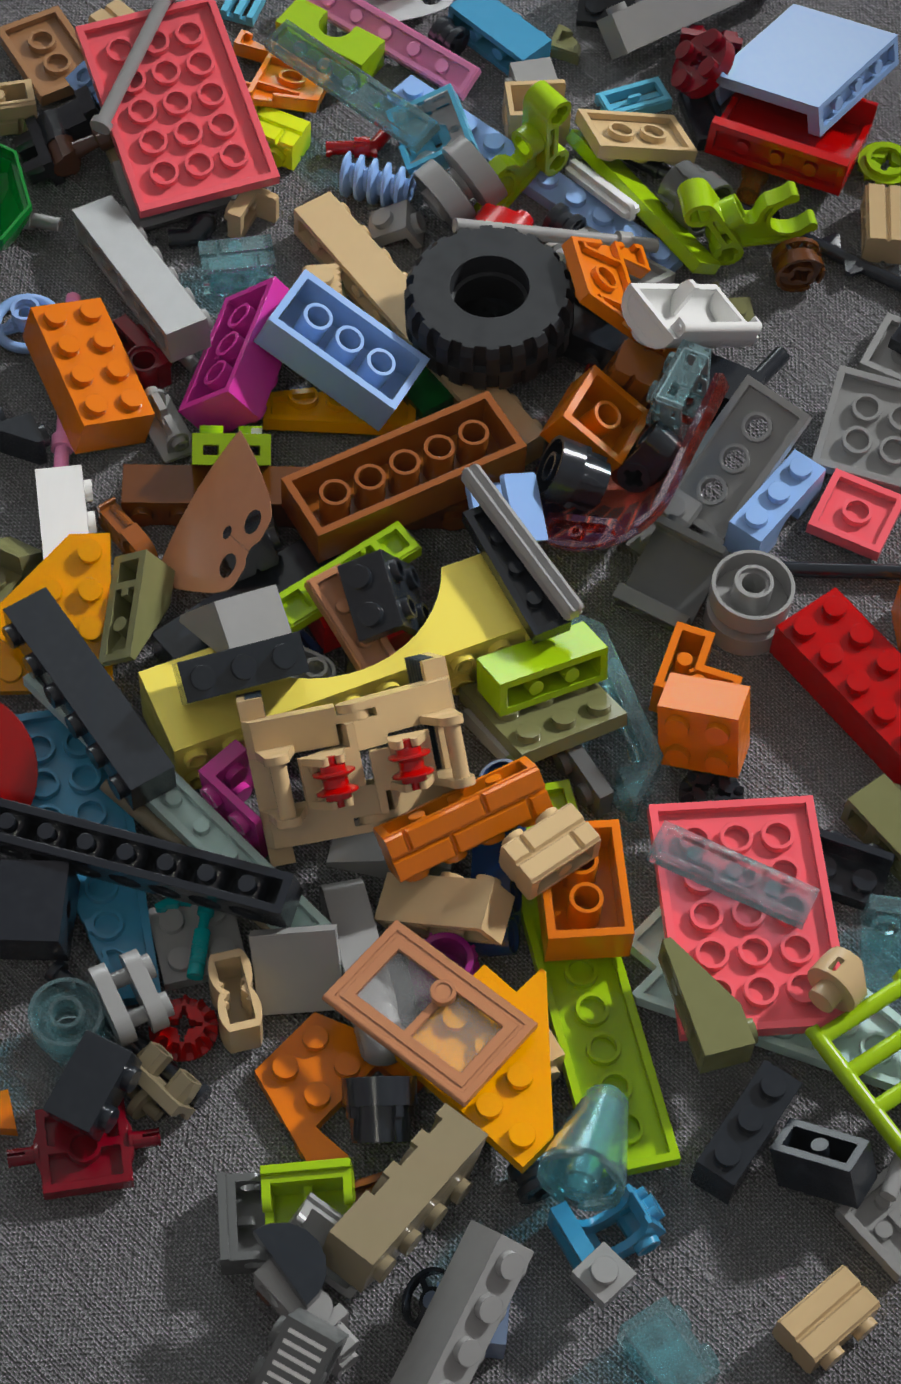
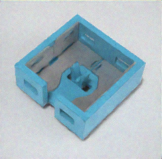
(447, 110)

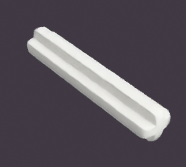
(602, 189)

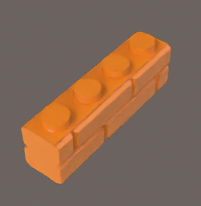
(462, 820)

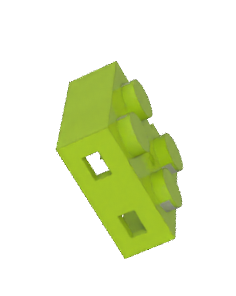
(213, 436)

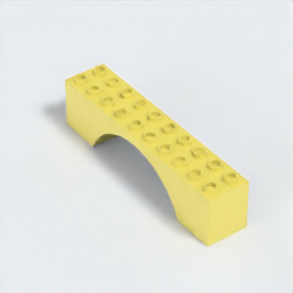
(465, 623)

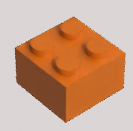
(599, 416)
(704, 724)

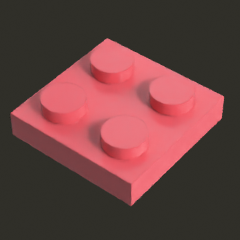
(855, 514)

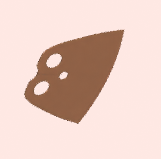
(222, 500)

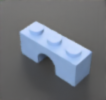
(783, 494)

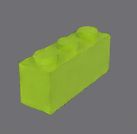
(542, 671)

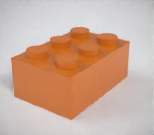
(591, 908)

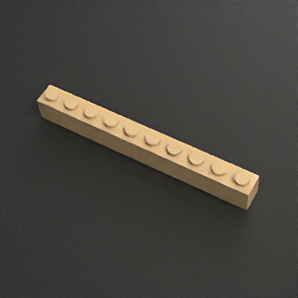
(379, 288)

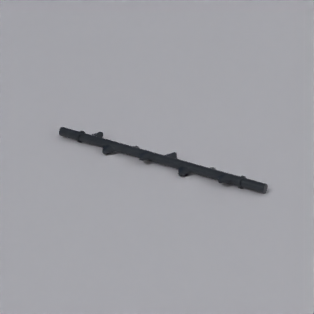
(829, 245)

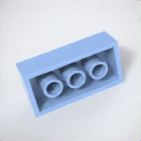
(341, 350)

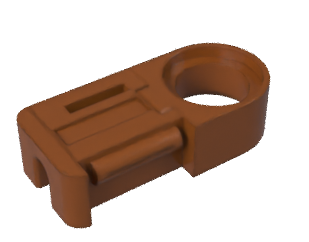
(123, 531)

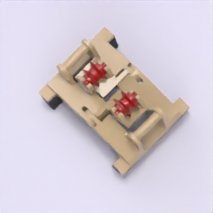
(405, 773)

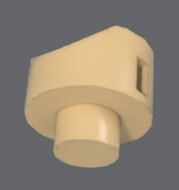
(838, 988)

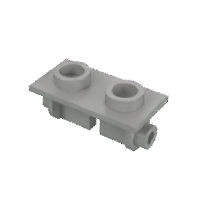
(168, 429)

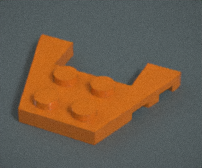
(276, 82)
(602, 276)
(306, 1081)

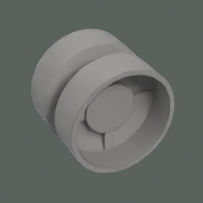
(469, 177)
(747, 601)

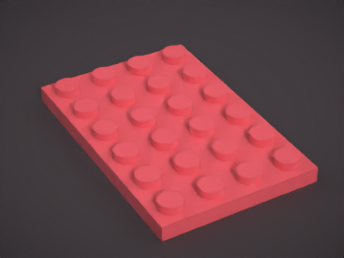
(187, 115)
(742, 948)

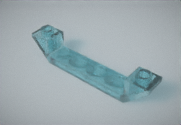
(635, 781)

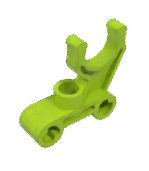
(534, 142)
(732, 227)

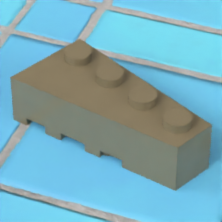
(405, 1200)

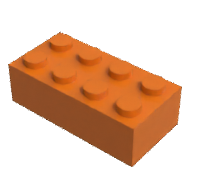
(88, 375)

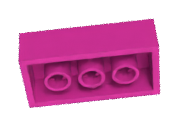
(236, 373)

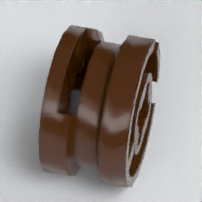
(798, 266)

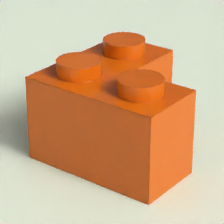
(688, 655)

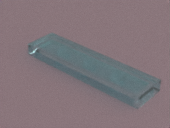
(733, 874)

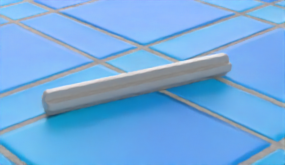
(522, 542)

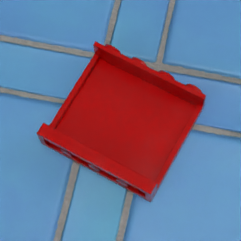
(779, 141)

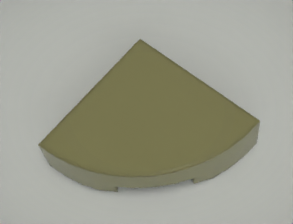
(565, 46)

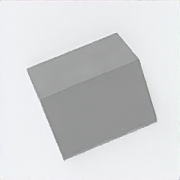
(239, 619)

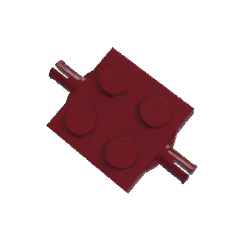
(76, 1163)

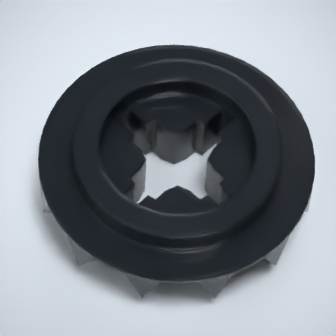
(696, 783)

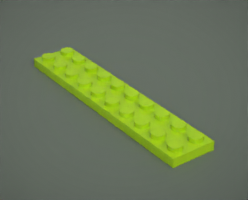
(603, 1034)

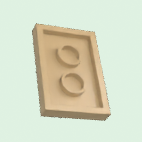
(635, 136)

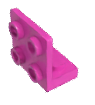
(226, 787)

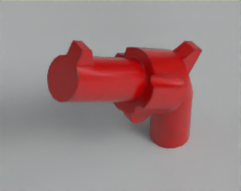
(359, 145)

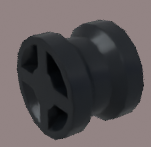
(448, 35)
(562, 218)
(529, 1187)

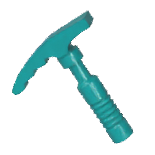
(200, 937)

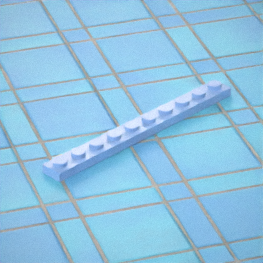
(551, 189)

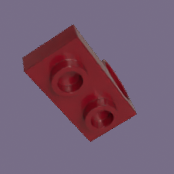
(146, 358)

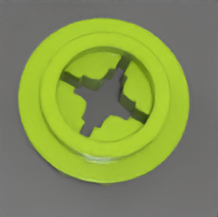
(874, 156)

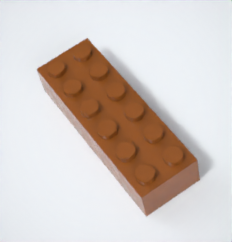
(400, 475)

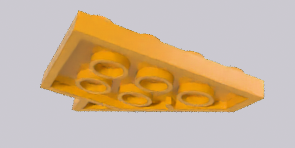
(80, 582)
(518, 1098)

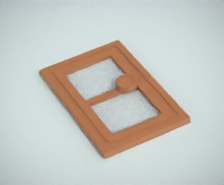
(430, 1012)

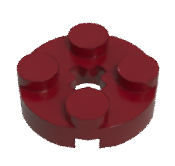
(702, 63)

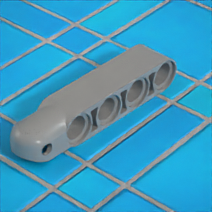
(349, 908)

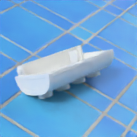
(690, 311)

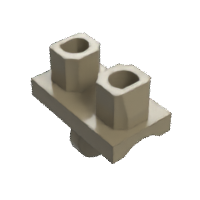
(171, 1095)

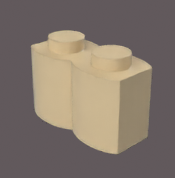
(235, 1000)

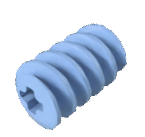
(374, 183)

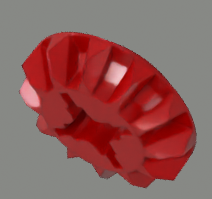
(198, 1039)

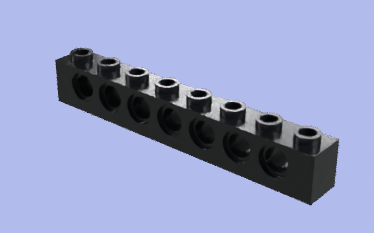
(150, 864)

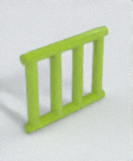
(849, 1072)

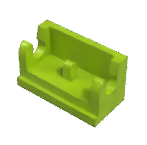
(289, 1184)

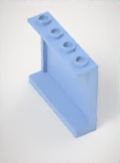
(812, 65)

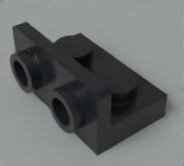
(854, 868)

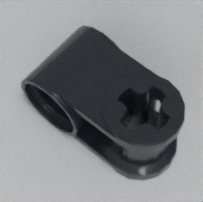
(649, 458)

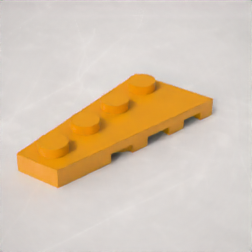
(317, 412)

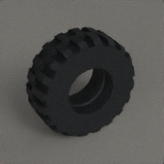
(483, 265)

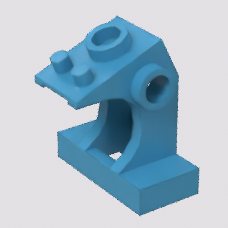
(636, 1216)

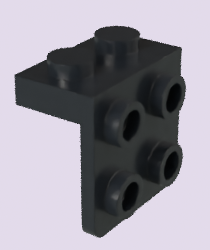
(382, 596)

